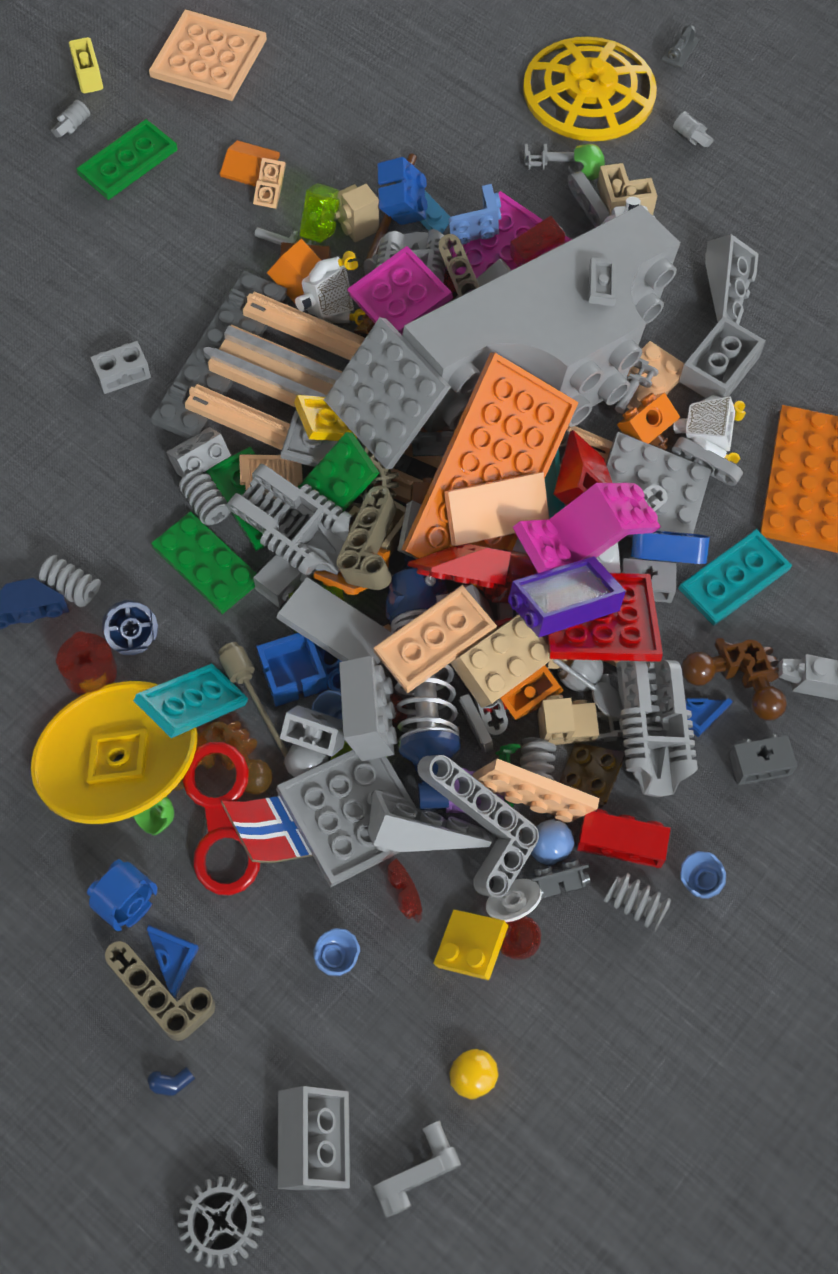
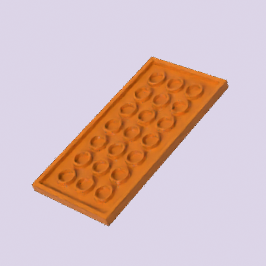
(504, 433)

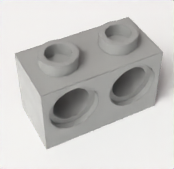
(120, 367)
(199, 452)

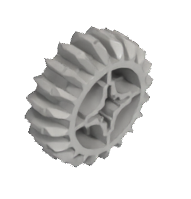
(213, 1235)

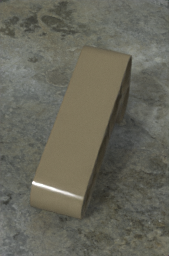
(461, 282)
(359, 556)
(152, 987)

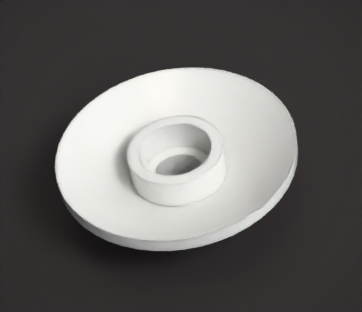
(516, 903)

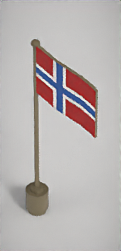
(263, 823)

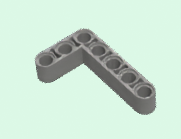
(486, 815)

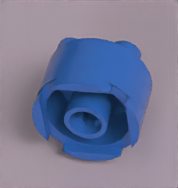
(121, 895)

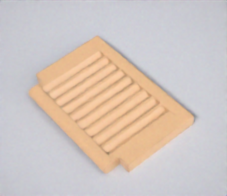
(287, 469)

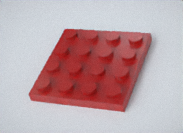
(620, 636)

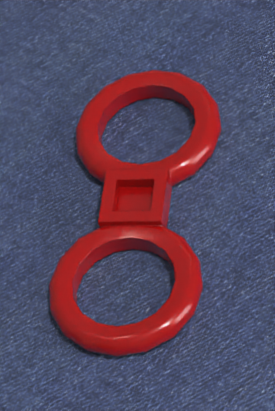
(217, 819)

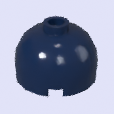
(129, 627)

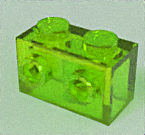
(319, 212)

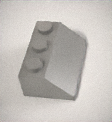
(313, 1139)

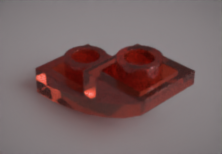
(409, 899)

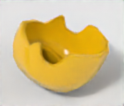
(473, 1073)

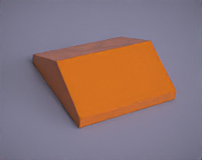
(244, 162)
(293, 268)

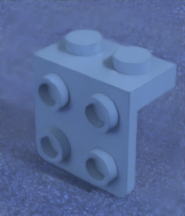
(478, 223)

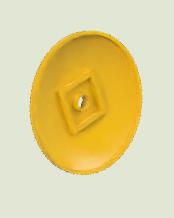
(77, 750)

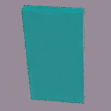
(735, 577)
(190, 700)

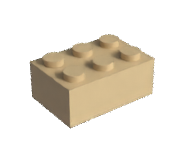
(501, 661)

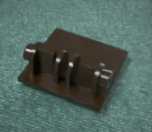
(592, 770)

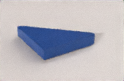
(705, 712)
(173, 957)

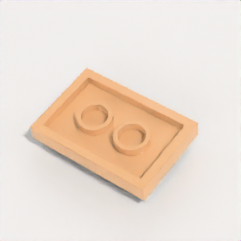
(667, 378)

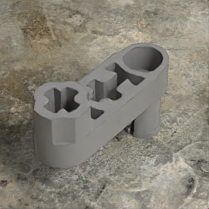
(392, 1191)

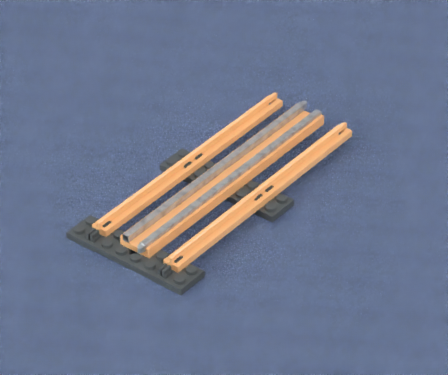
(238, 353)

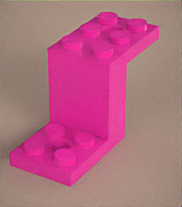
(587, 525)

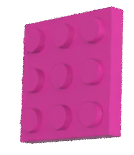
(400, 290)

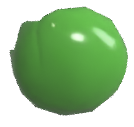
(591, 158)
(157, 817)

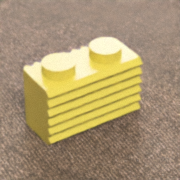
(86, 65)

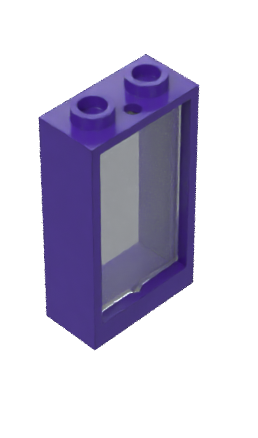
(566, 596)

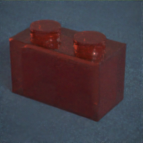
(537, 241)

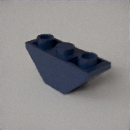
(28, 601)

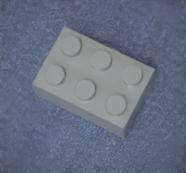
(722, 360)
(367, 708)

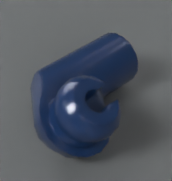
(167, 1084)

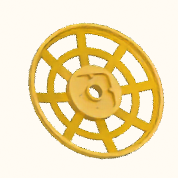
(589, 92)

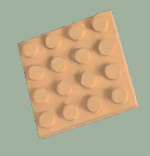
(208, 55)

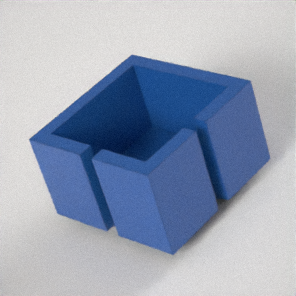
(406, 199)
(291, 668)

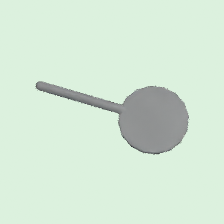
(604, 695)

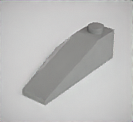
(730, 271)
(409, 829)

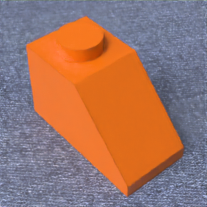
(531, 692)

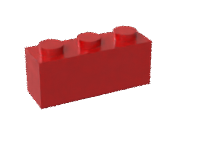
(624, 838)

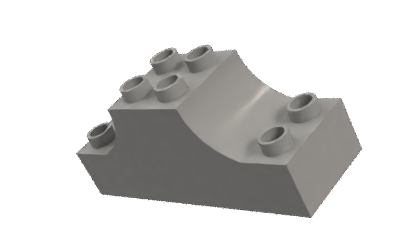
(544, 319)

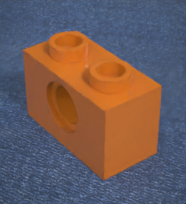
(660, 415)

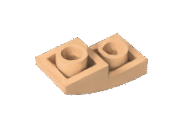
(269, 183)

